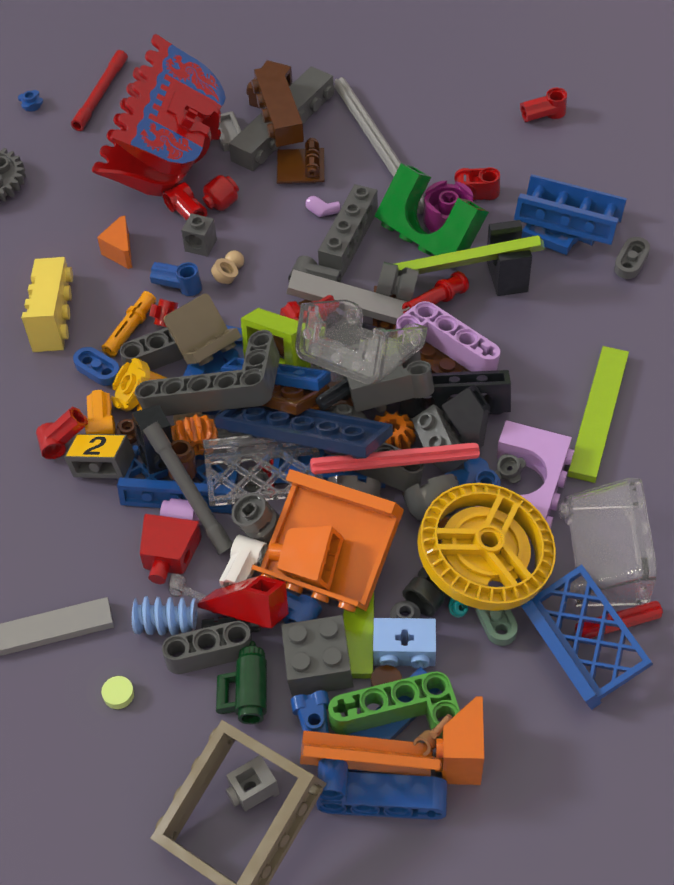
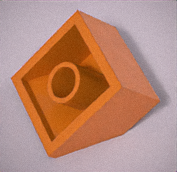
(463, 746)

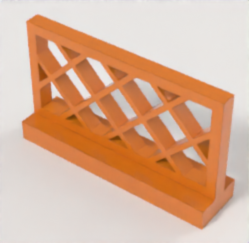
(368, 753)

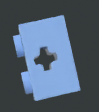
(416, 632)

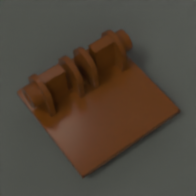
(301, 164)

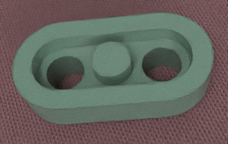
(498, 620)

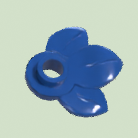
(476, 472)

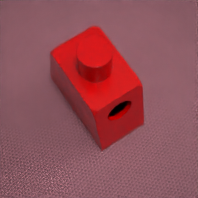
(168, 545)

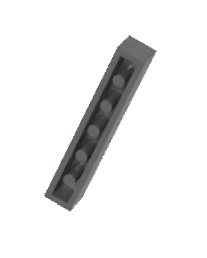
(253, 144)

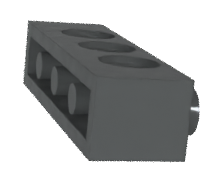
(349, 228)

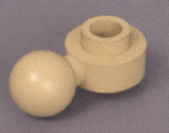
(227, 269)

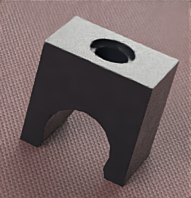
(510, 270)

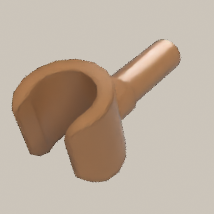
(430, 736)

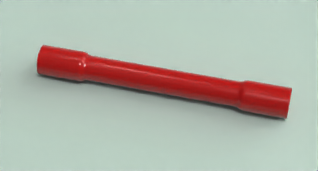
(84, 113)

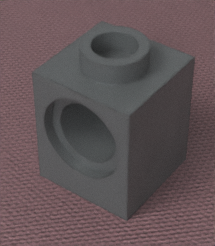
(199, 234)

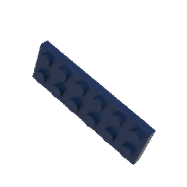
(308, 429)

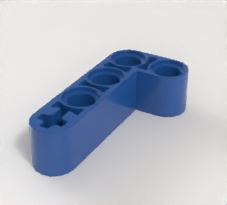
(380, 793)

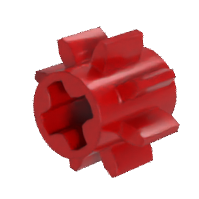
(162, 309)

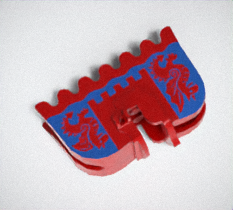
(165, 121)

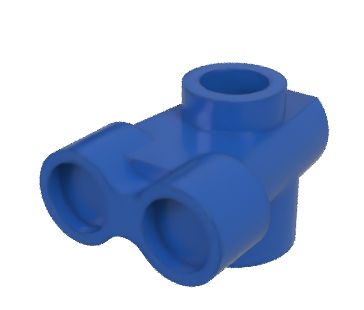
(312, 710)

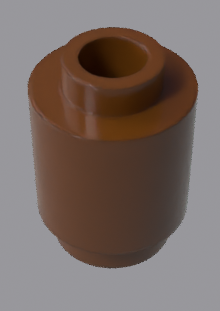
(186, 455)

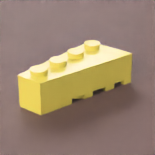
(48, 304)

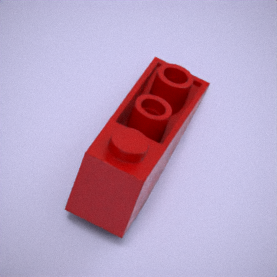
(254, 600)

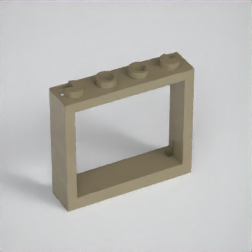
(281, 831)

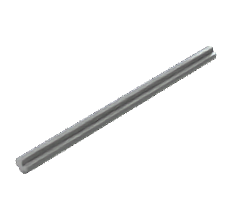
(371, 130)

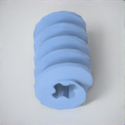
(164, 617)

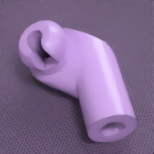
(321, 208)

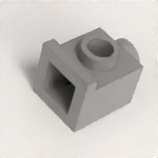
(252, 774)

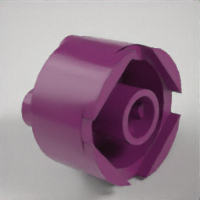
(440, 200)

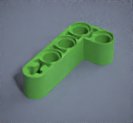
(391, 708)

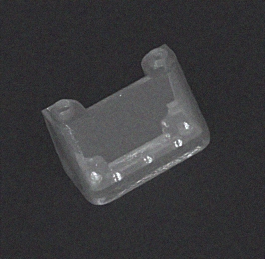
(334, 339)
(612, 541)

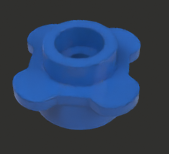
(30, 100)

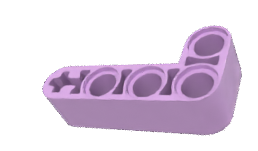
(453, 337)

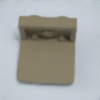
(200, 330)

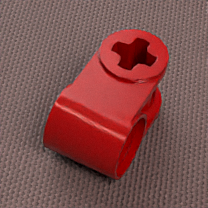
(482, 182)

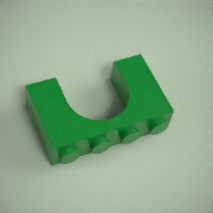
(399, 213)

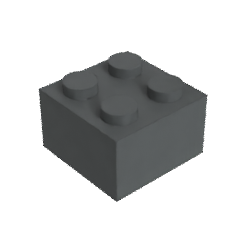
(317, 655)

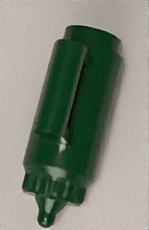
(250, 686)

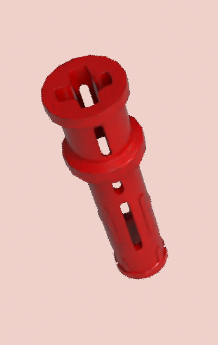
(443, 290)

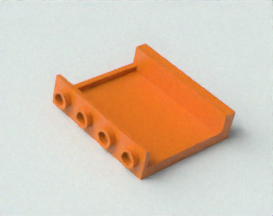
(363, 521)

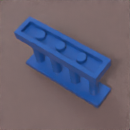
(570, 209)

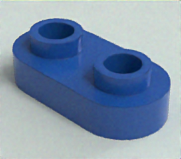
(101, 367)

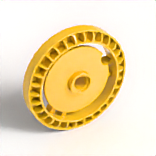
(470, 564)

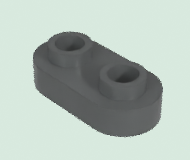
(631, 257)

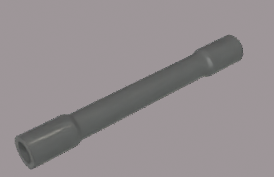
(163, 447)

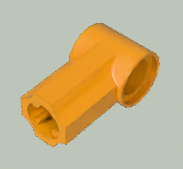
(99, 413)

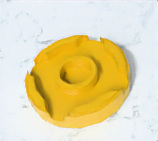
(126, 381)

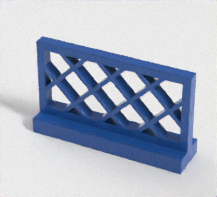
(153, 491)
(567, 655)

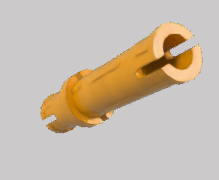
(135, 315)

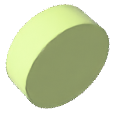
(117, 692)

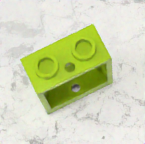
(278, 326)

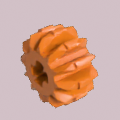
(403, 429)
(194, 431)

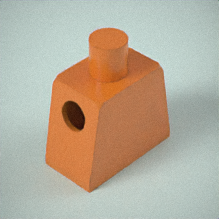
(308, 555)

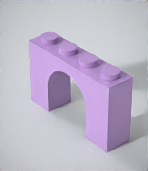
(545, 454)

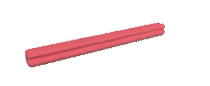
(395, 458)

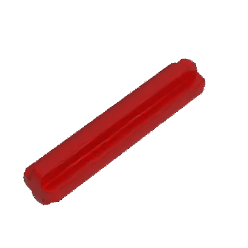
(630, 617)

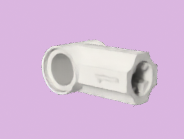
(243, 555)

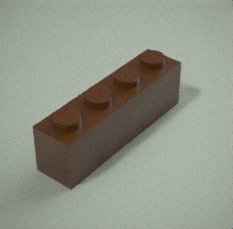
(278, 106)

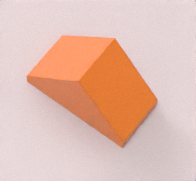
(115, 243)

